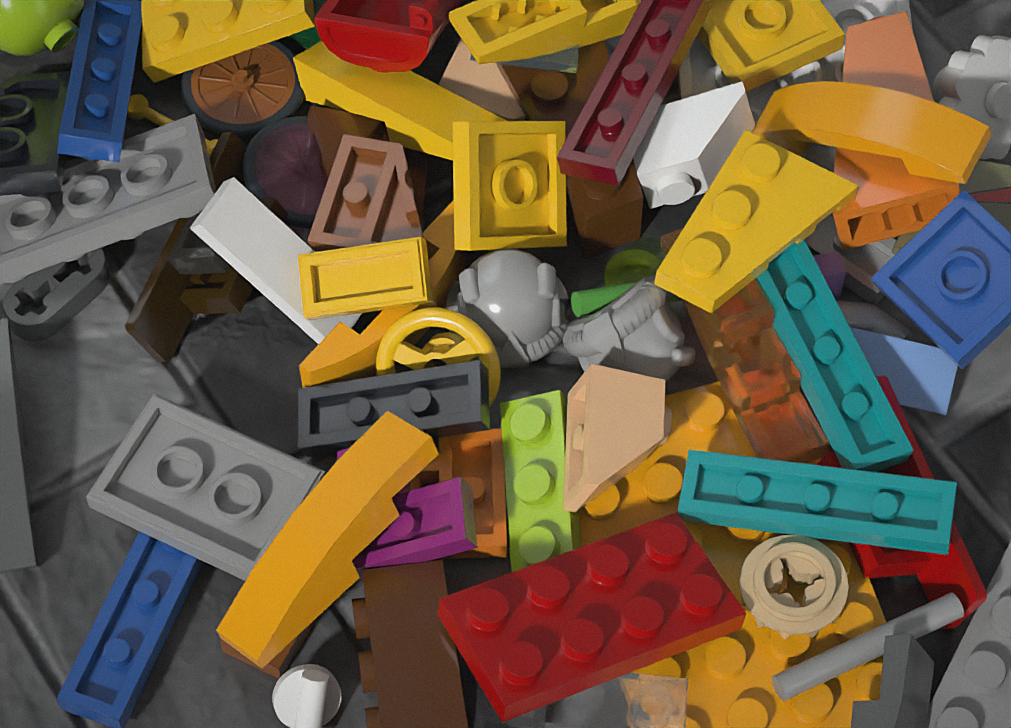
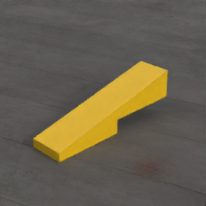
(411, 106)

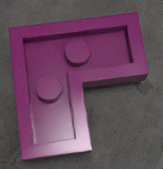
(430, 526)

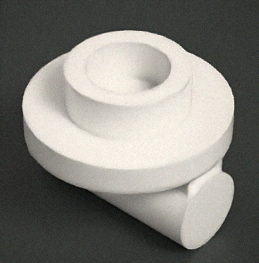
(306, 696)

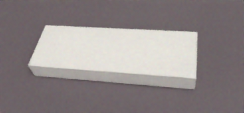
(261, 251)

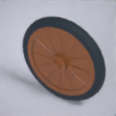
(244, 90)

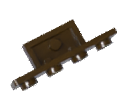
(172, 297)

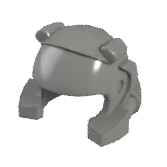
(515, 303)
(632, 334)

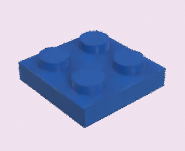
(954, 279)

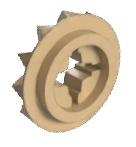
(807, 563)

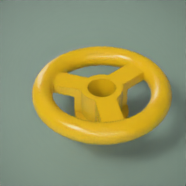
(443, 346)

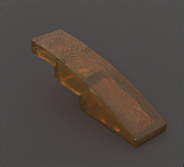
(757, 374)

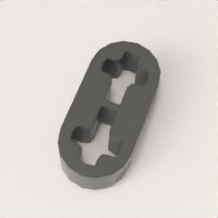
(60, 293)

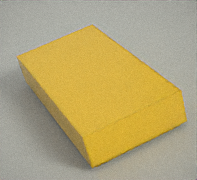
(365, 278)

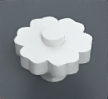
(981, 88)

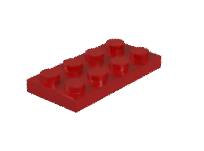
(589, 615)

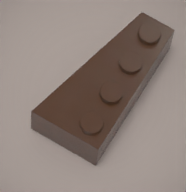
(596, 212)
(412, 653)

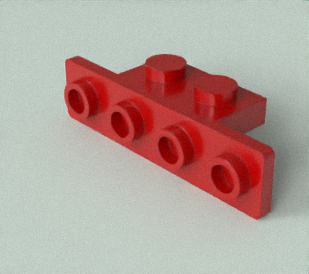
(936, 572)

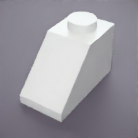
(691, 143)

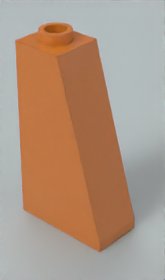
(888, 197)

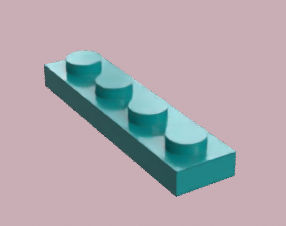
(832, 364)
(818, 501)

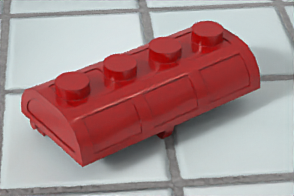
(383, 32)

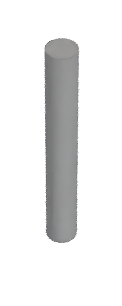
(865, 646)

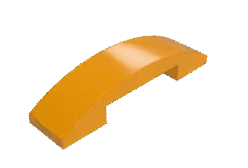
(877, 121)
(352, 356)

